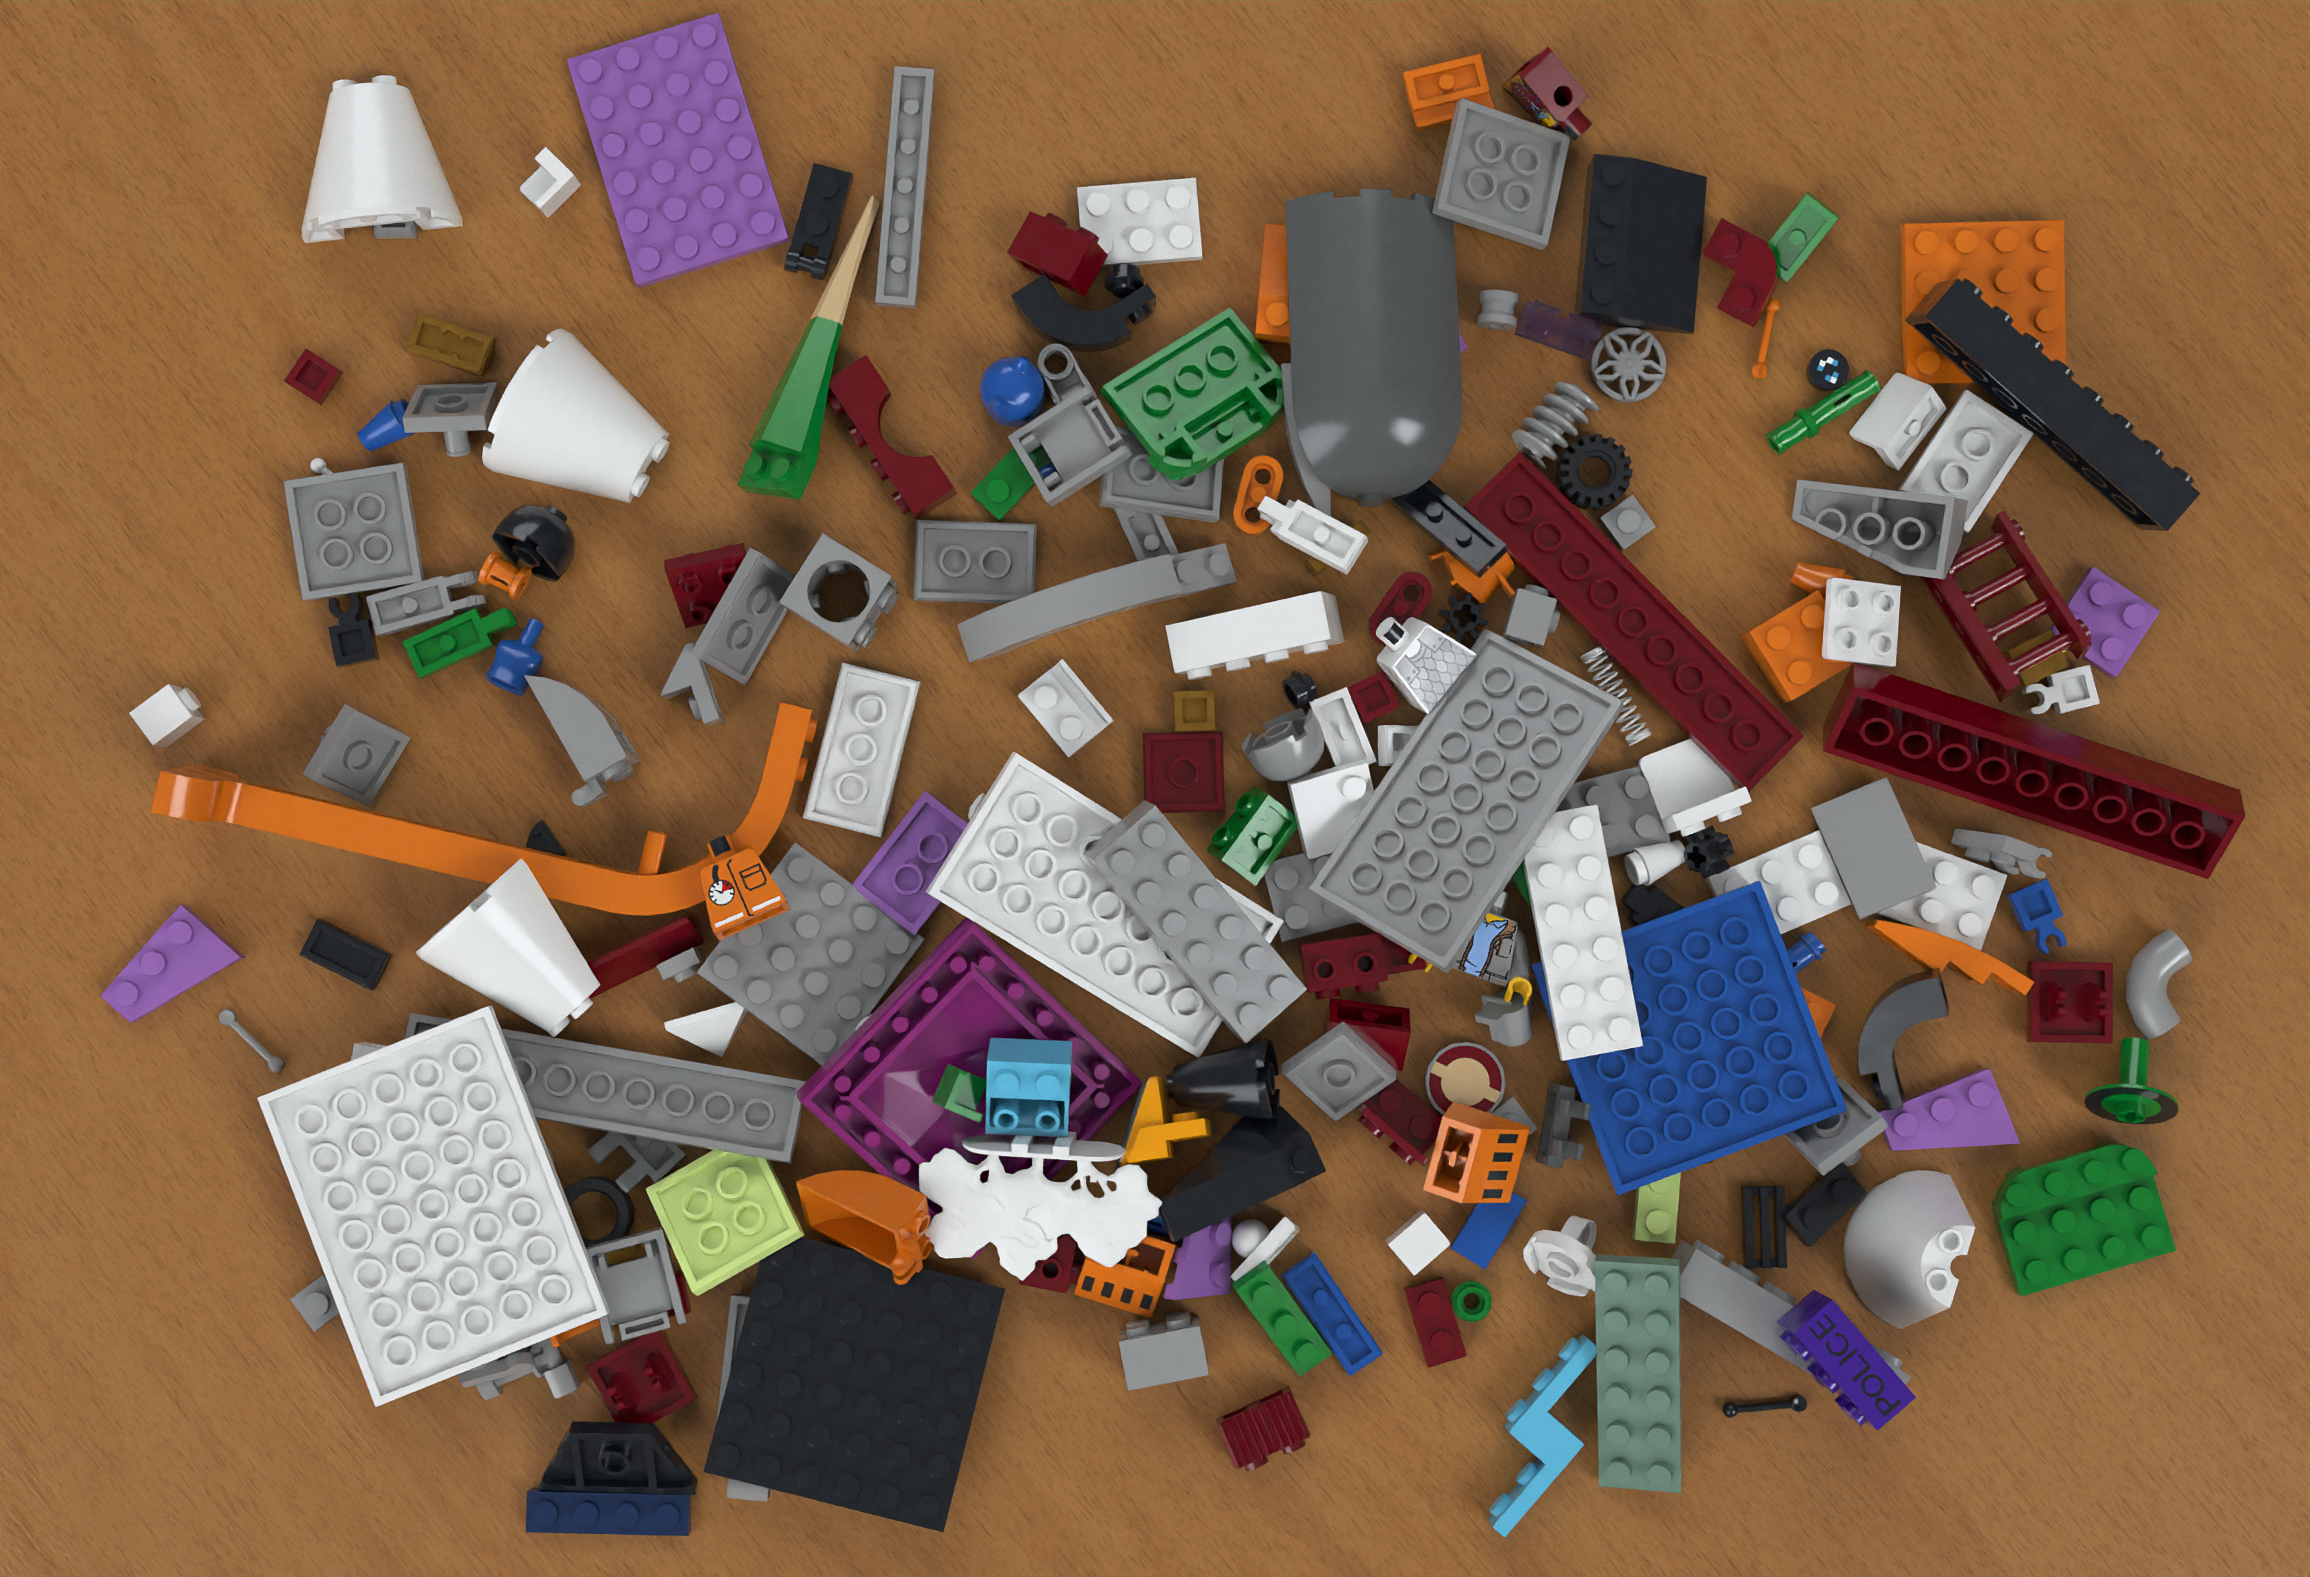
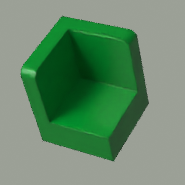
(960, 1092)

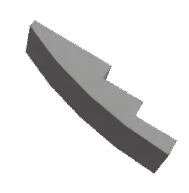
(1313, 487)

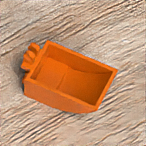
(869, 1217)

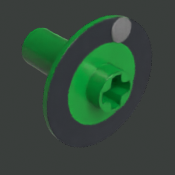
(2132, 1098)

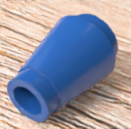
(385, 426)

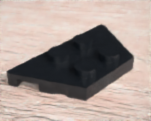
(617, 1460)

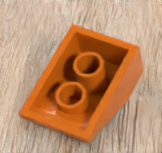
(1272, 313)

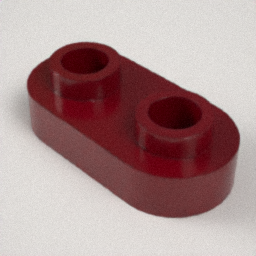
(1397, 606)

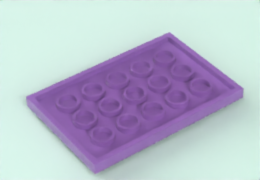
(678, 150)

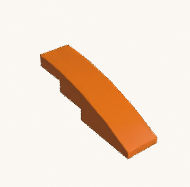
(1938, 951)

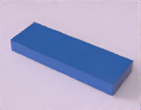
(1332, 1313)

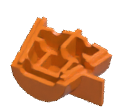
(1467, 582)

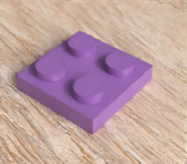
(2113, 617)

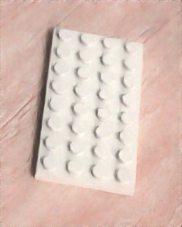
(1030, 884)

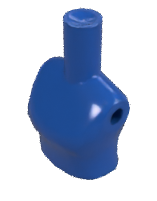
(517, 659)

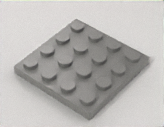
(815, 965)

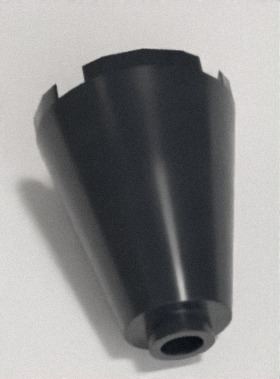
(1230, 1081)

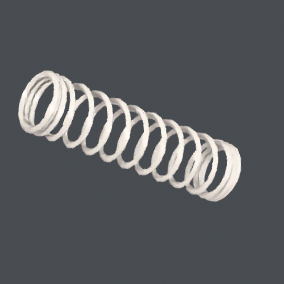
(1633, 737)

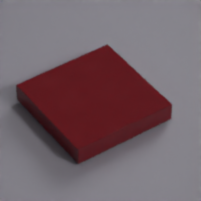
(1184, 771)

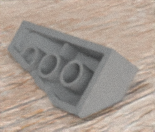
(1898, 528)

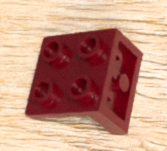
(1403, 1119)

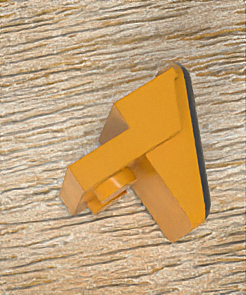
(1150, 1133)

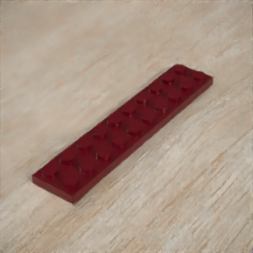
(1634, 623)

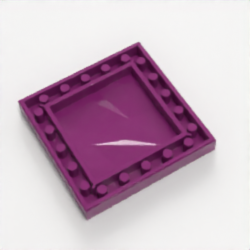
(886, 1073)

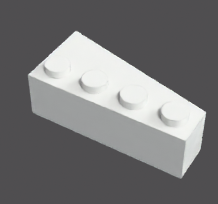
(1255, 633)

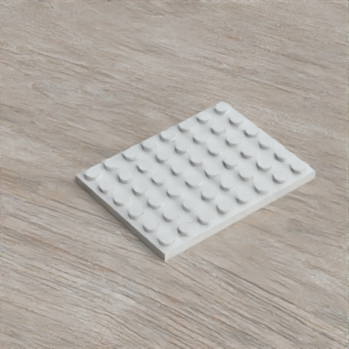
(433, 1205)

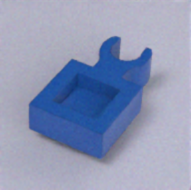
(2036, 909)

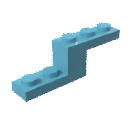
(1542, 1434)

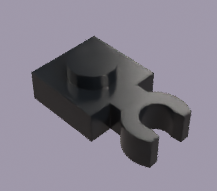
(352, 639)

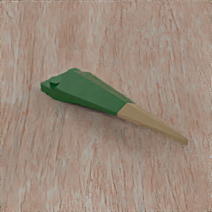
(791, 426)

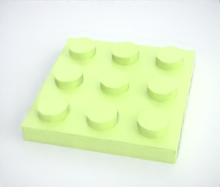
(723, 1216)

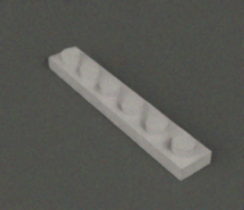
(905, 187)

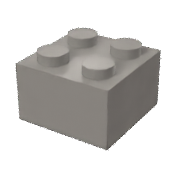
(1163, 1351)

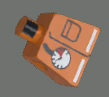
(738, 889)

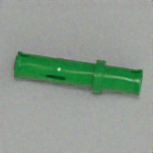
(1809, 421)

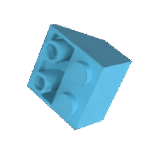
(1028, 1087)

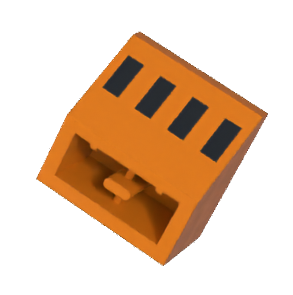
(1476, 1156)
(1133, 1281)

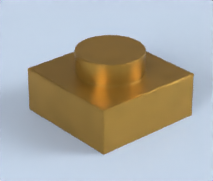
(1194, 711)

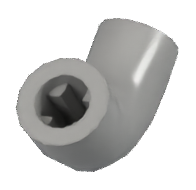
(2148, 982)

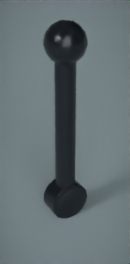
(1796, 1403)

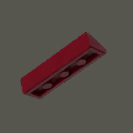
(645, 953)

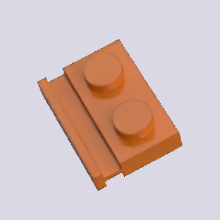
(1438, 87)

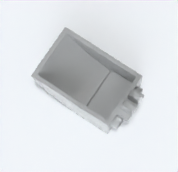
(588, 734)

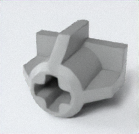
(1507, 1021)

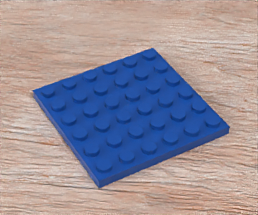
(1722, 1049)

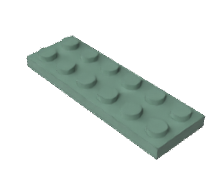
(1639, 1372)

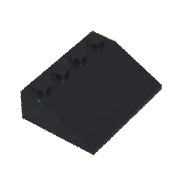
(1640, 245)

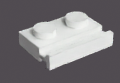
(1065, 708)

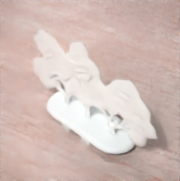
(1028, 1212)

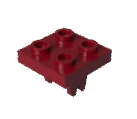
(701, 580)
(2070, 1002)
(642, 1380)

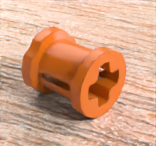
(504, 575)

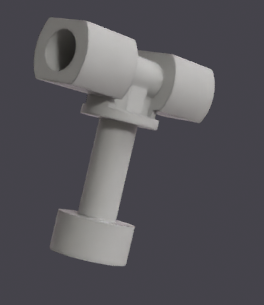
(546, 1362)

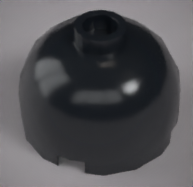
(537, 538)

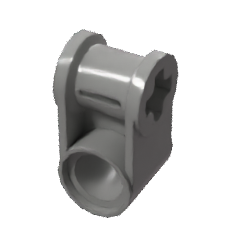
(1066, 383)

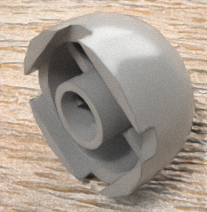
(1287, 747)

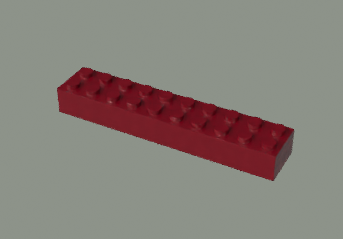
(2032, 770)

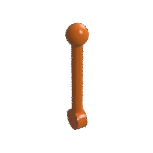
(1760, 369)

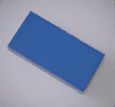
(1486, 1229)

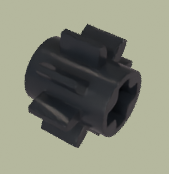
(1472, 612)
(1708, 852)

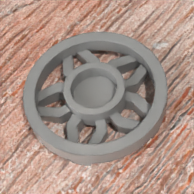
(1628, 365)

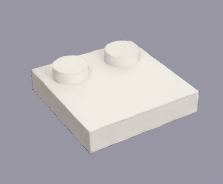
(1329, 804)

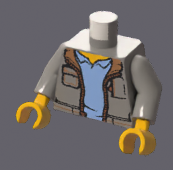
(1496, 953)

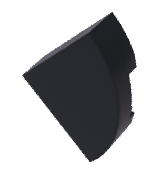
(543, 839)

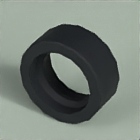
(622, 1202)

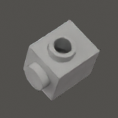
(1531, 617)

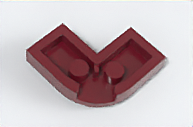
(1754, 269)

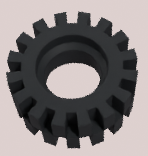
(1615, 460)

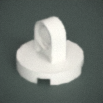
(1565, 1256)

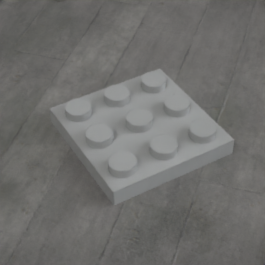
(1501, 174)
(354, 531)

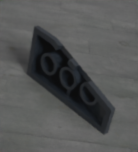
(1240, 1171)

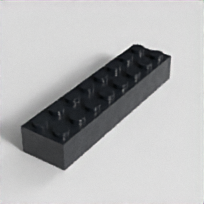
(2053, 405)

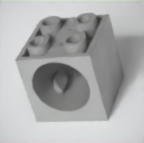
(833, 558)

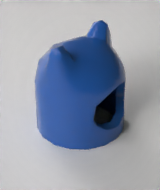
(1012, 391)

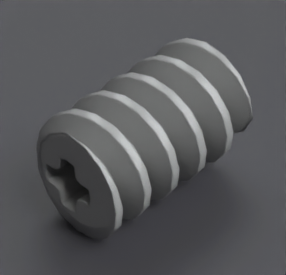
(1552, 421)

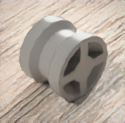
(1497, 309)

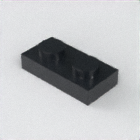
(1822, 1204)

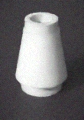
(1653, 861)

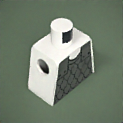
(1420, 660)

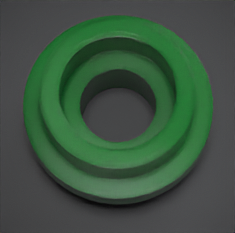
(1480, 1310)

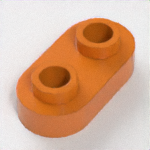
(1252, 493)

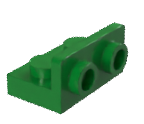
(1253, 835)

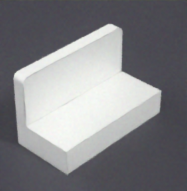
(1899, 419)

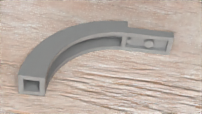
(1094, 598)

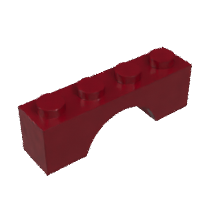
(863, 397)

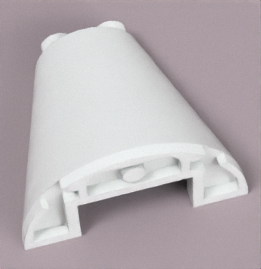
(375, 164)
(573, 425)
(516, 952)
(1904, 1245)

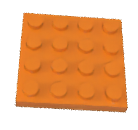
(2009, 261)

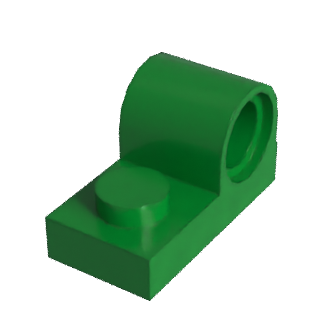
(1801, 234)

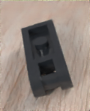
(819, 220)

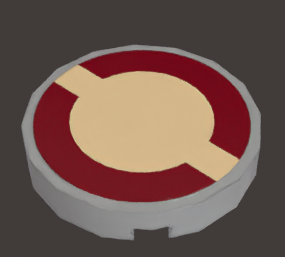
(1464, 1075)

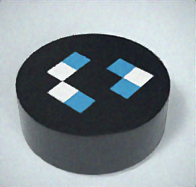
(1827, 370)

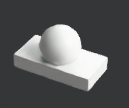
(1256, 1242)

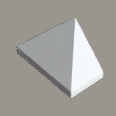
(710, 1028)

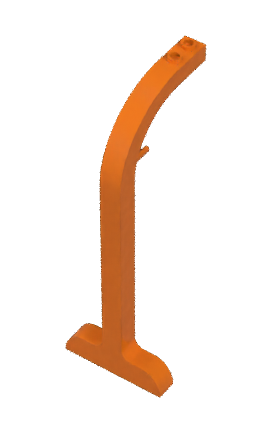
(216, 794)

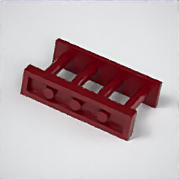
(1982, 640)

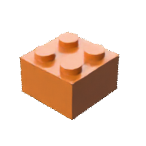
(1791, 648)

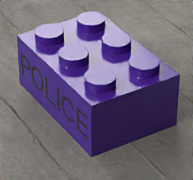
(1844, 1361)

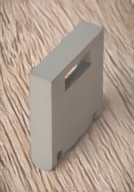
(1077, 442)
(639, 1288)

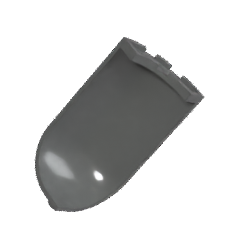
(1373, 340)

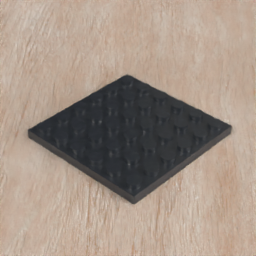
(855, 1383)

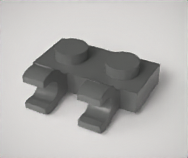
(1554, 1140)
(651, 1157)

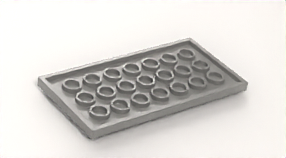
(1466, 800)

